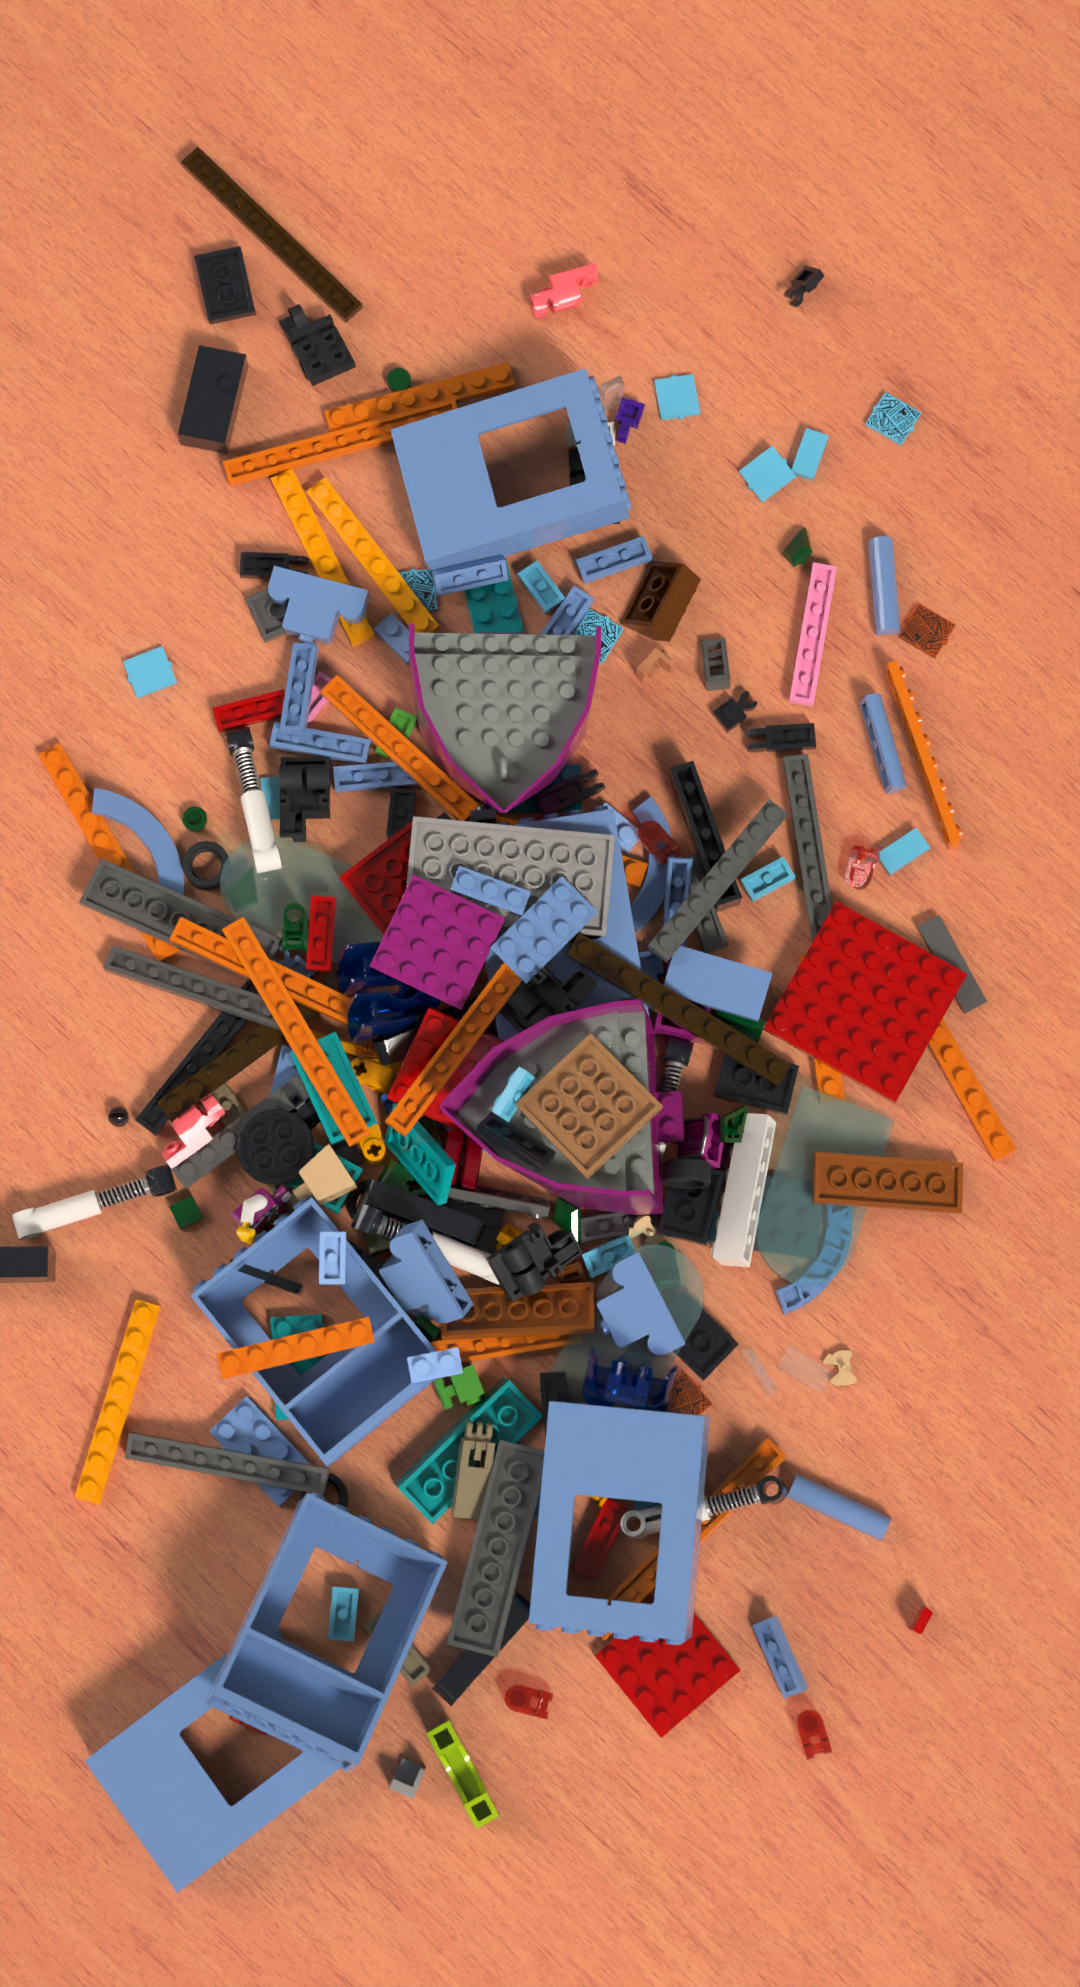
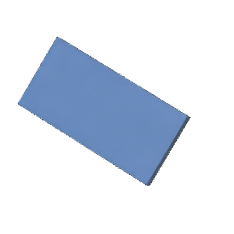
(718, 983)

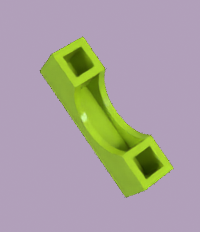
(463, 1774)

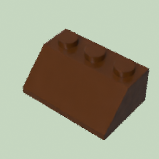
(661, 600)

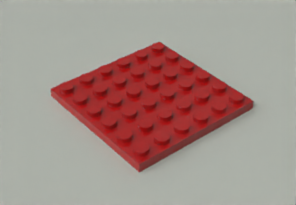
(865, 1002)

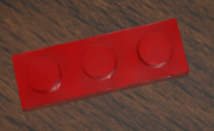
(249, 711)
(320, 933)
(600, 1539)

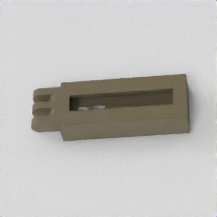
(473, 1481)

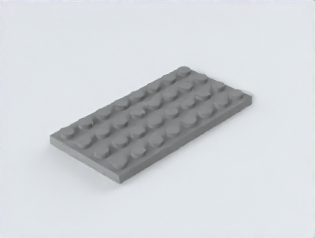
(517, 856)

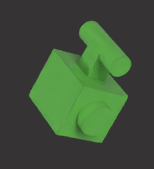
(464, 1385)

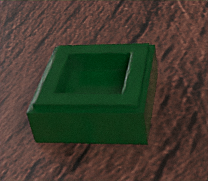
(186, 1212)
(427, 1328)

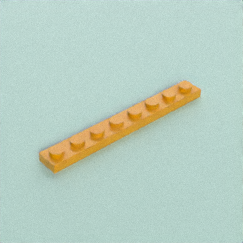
(316, 544)
(371, 557)
(117, 1402)

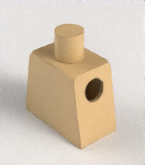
(324, 1178)

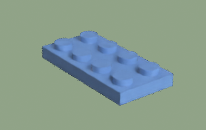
(543, 930)
(252, 1432)

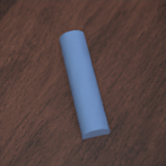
(884, 585)
(883, 743)
(677, 886)
(839, 1507)

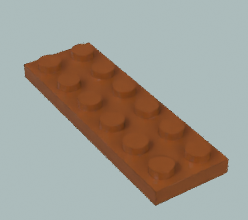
(887, 1183)
(551, 1311)

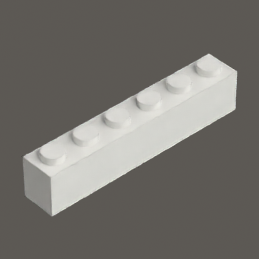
(744, 1192)

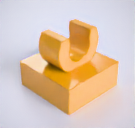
(506, 1235)

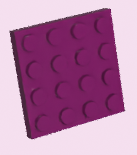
(437, 942)

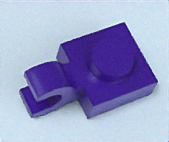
(628, 415)

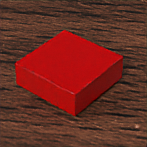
(921, 1620)

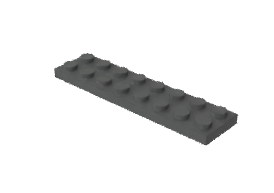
(157, 908)
(498, 1549)

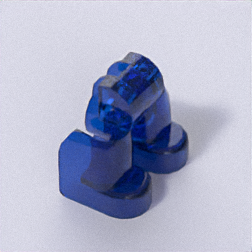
(381, 1011)
(610, 1385)

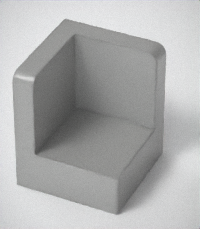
(407, 1778)

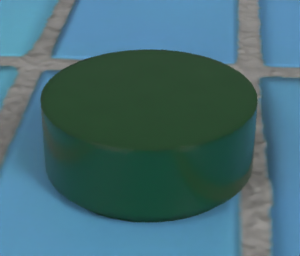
(398, 379)
(194, 819)

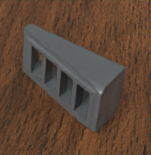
(716, 678)

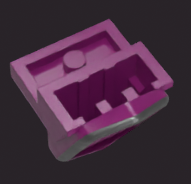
(704, 1142)

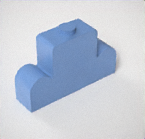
(315, 604)
(422, 1275)
(638, 1310)

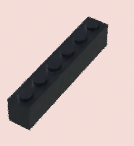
(701, 826)

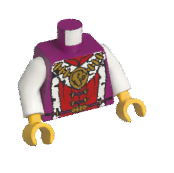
(260, 1212)

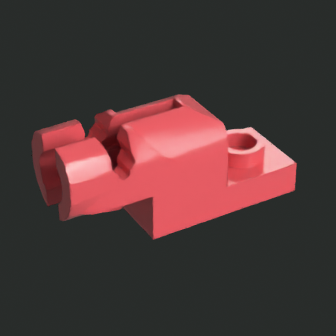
(563, 290)
(192, 1130)

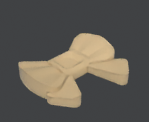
(643, 1225)
(842, 1359)

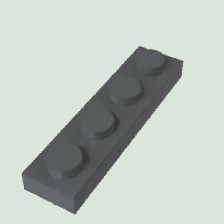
(509, 1201)

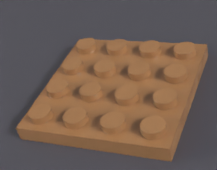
(589, 1106)

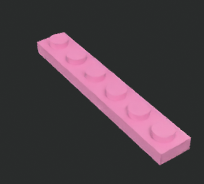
(812, 634)

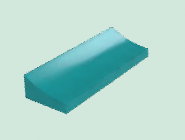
(432, 1478)

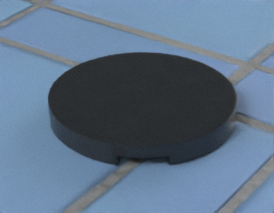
(275, 1147)

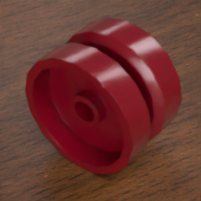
(466, 1159)

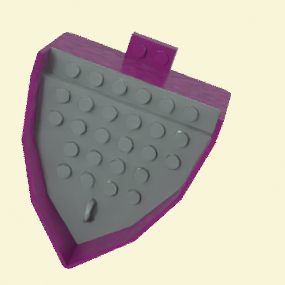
(503, 707)
(633, 1175)

